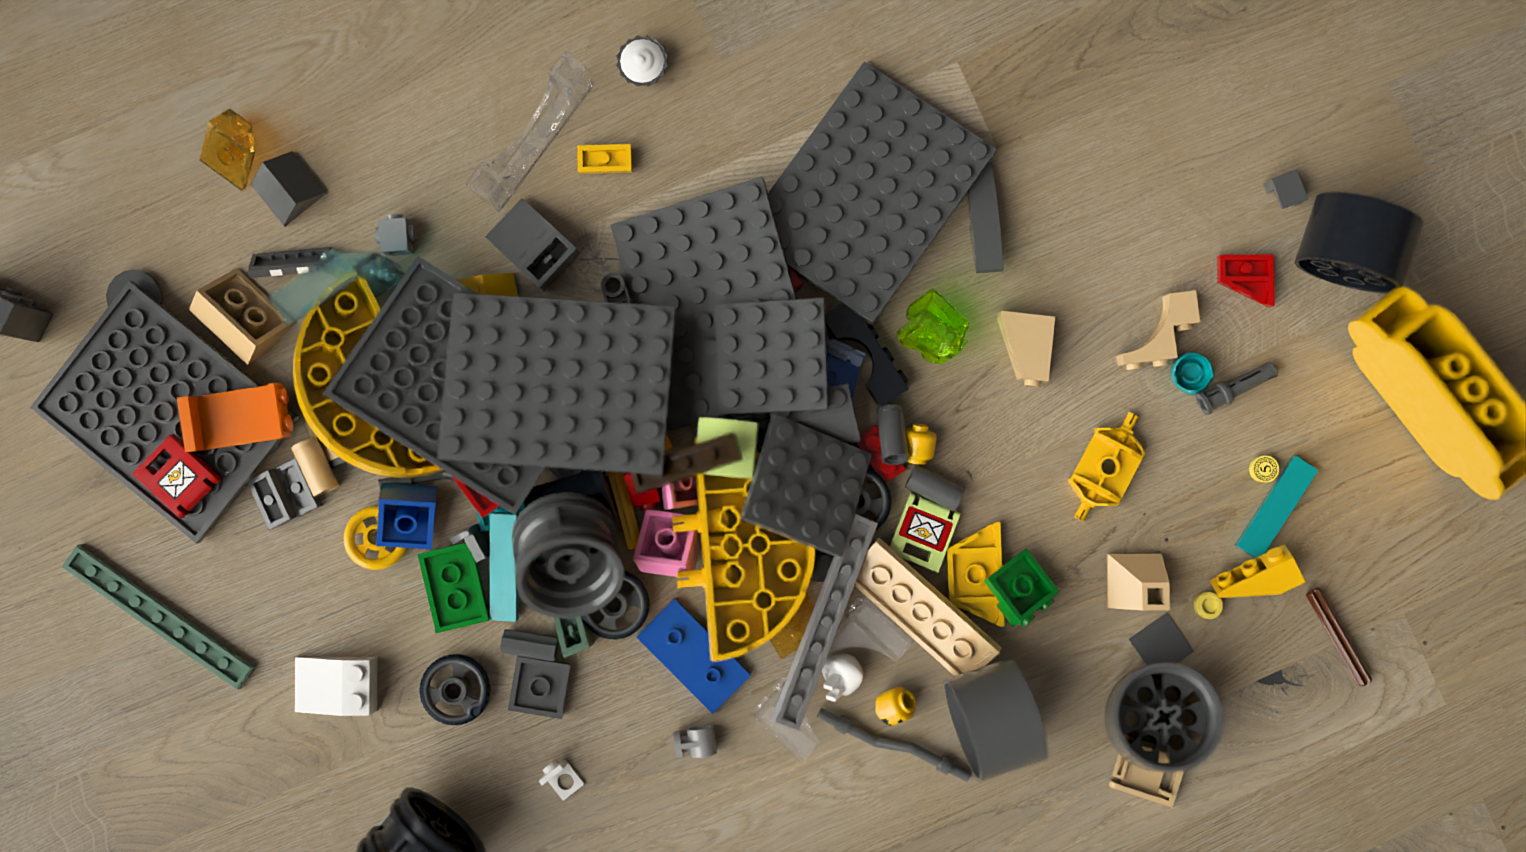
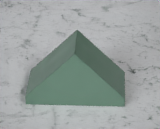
(573, 635)

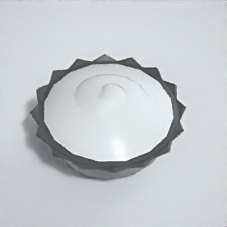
(642, 61)

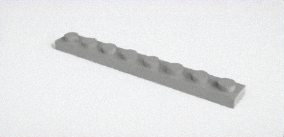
(823, 625)

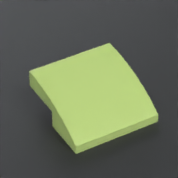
(747, 438)

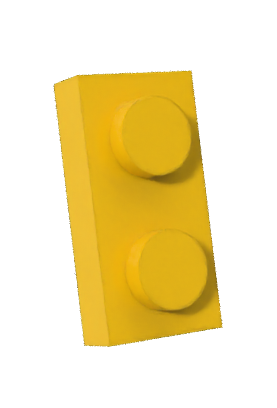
(604, 159)

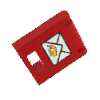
(179, 479)

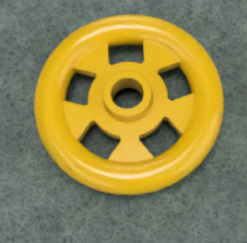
(358, 552)

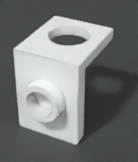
(552, 773)

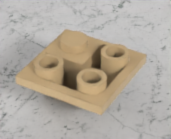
(1137, 582)

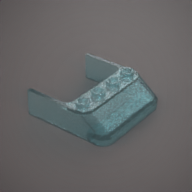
(331, 275)

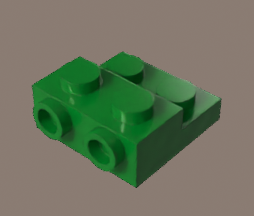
(1021, 588)

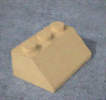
(239, 315)

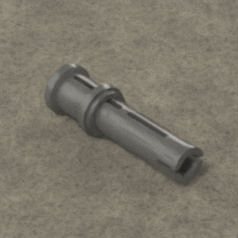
(1226, 392)

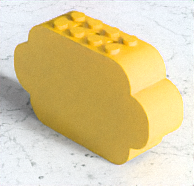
(1443, 390)

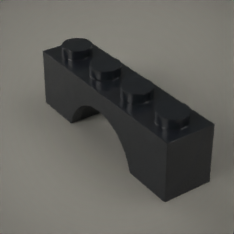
(885, 380)

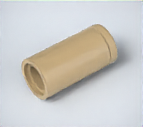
(315, 466)

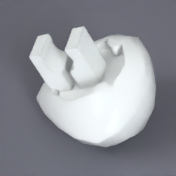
(842, 675)

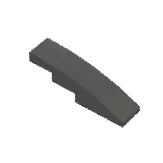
(985, 223)

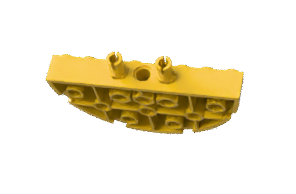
(320, 351)
(747, 572)

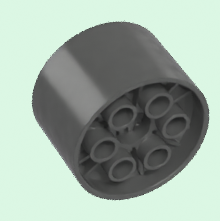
(1206, 714)
(996, 719)

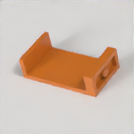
(235, 417)

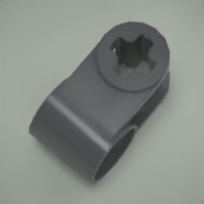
(621, 296)

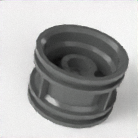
(566, 555)

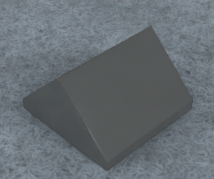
(286, 186)

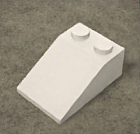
(336, 685)

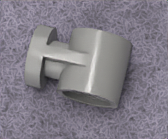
(699, 742)

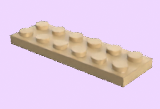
(923, 611)

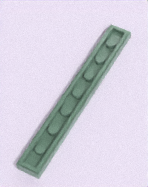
(159, 616)

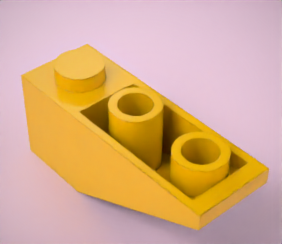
(1264, 575)

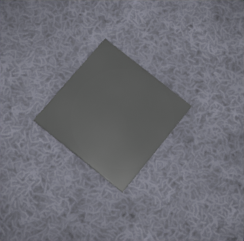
(1161, 642)

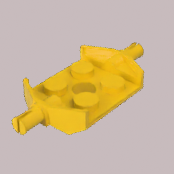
(1091, 482)

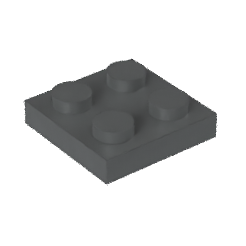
(539, 687)

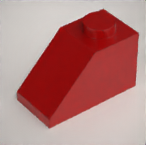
(645, 500)

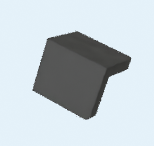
(1288, 189)

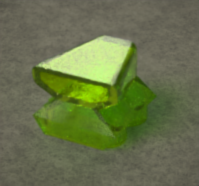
(934, 328)

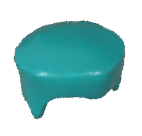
(1191, 372)

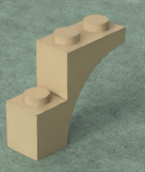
(1178, 311)

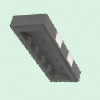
(284, 262)

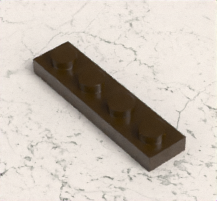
(691, 462)

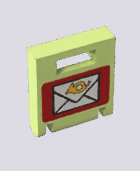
(926, 528)

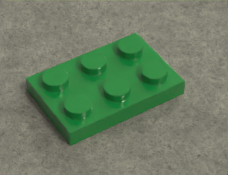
(453, 588)

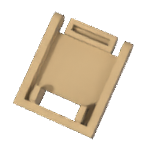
(1145, 782)

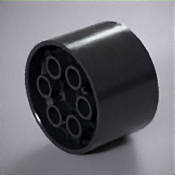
(1359, 242)

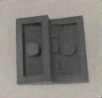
(283, 494)

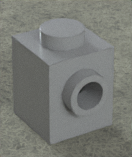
(395, 235)

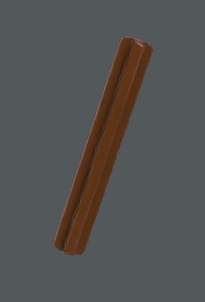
(1339, 637)

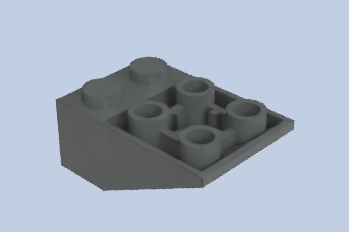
(533, 244)

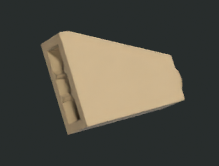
(1028, 345)

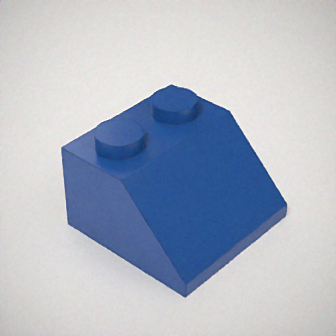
(406, 515)

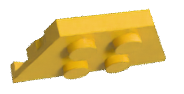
(968, 565)

